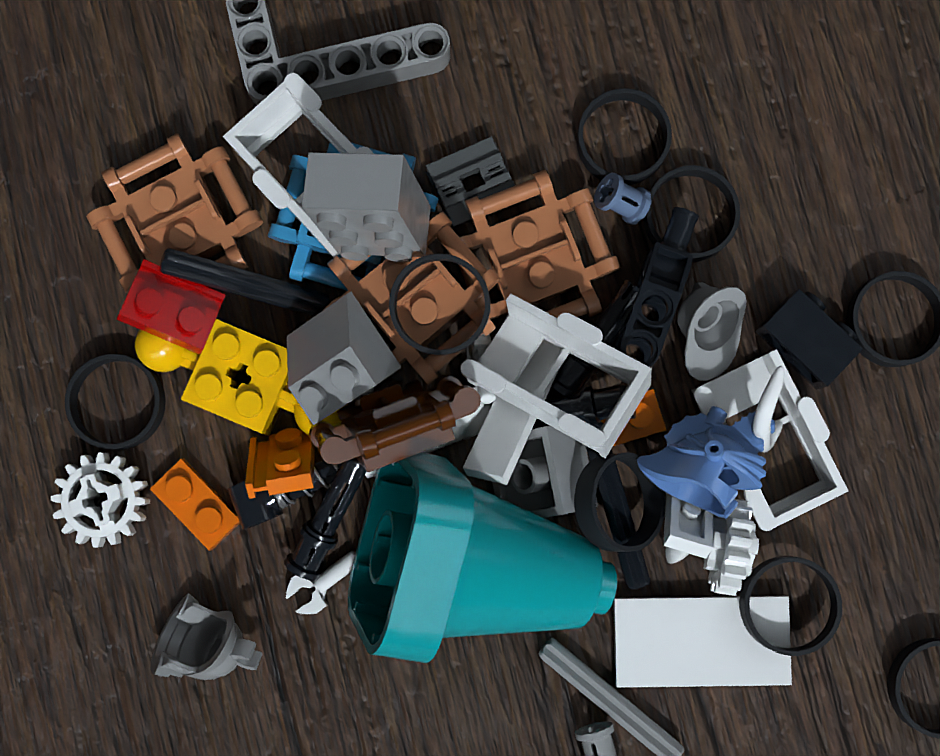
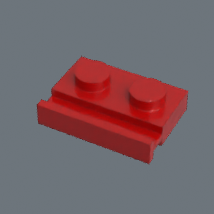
(171, 307)

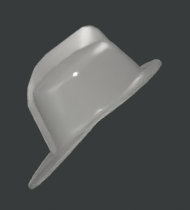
(712, 328)

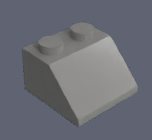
(336, 358)
(545, 474)

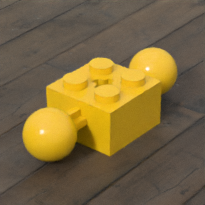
(214, 374)

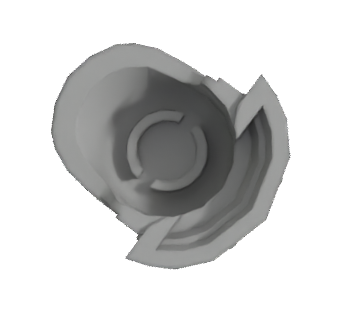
(201, 644)

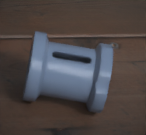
(615, 184)

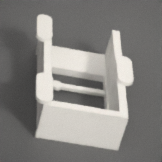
(266, 123)
(517, 343)
(742, 390)

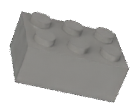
(367, 205)

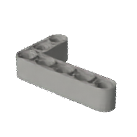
(327, 61)

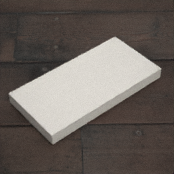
(699, 642)

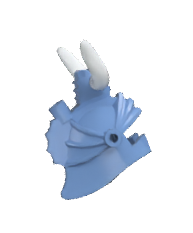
(713, 459)

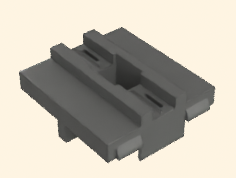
(448, 172)

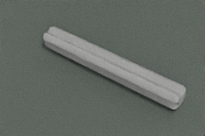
(609, 699)

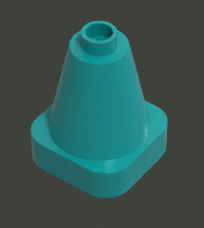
(464, 564)

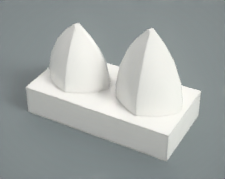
(686, 530)

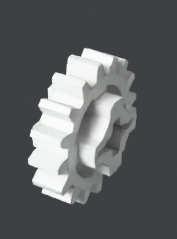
(94, 483)
(732, 550)

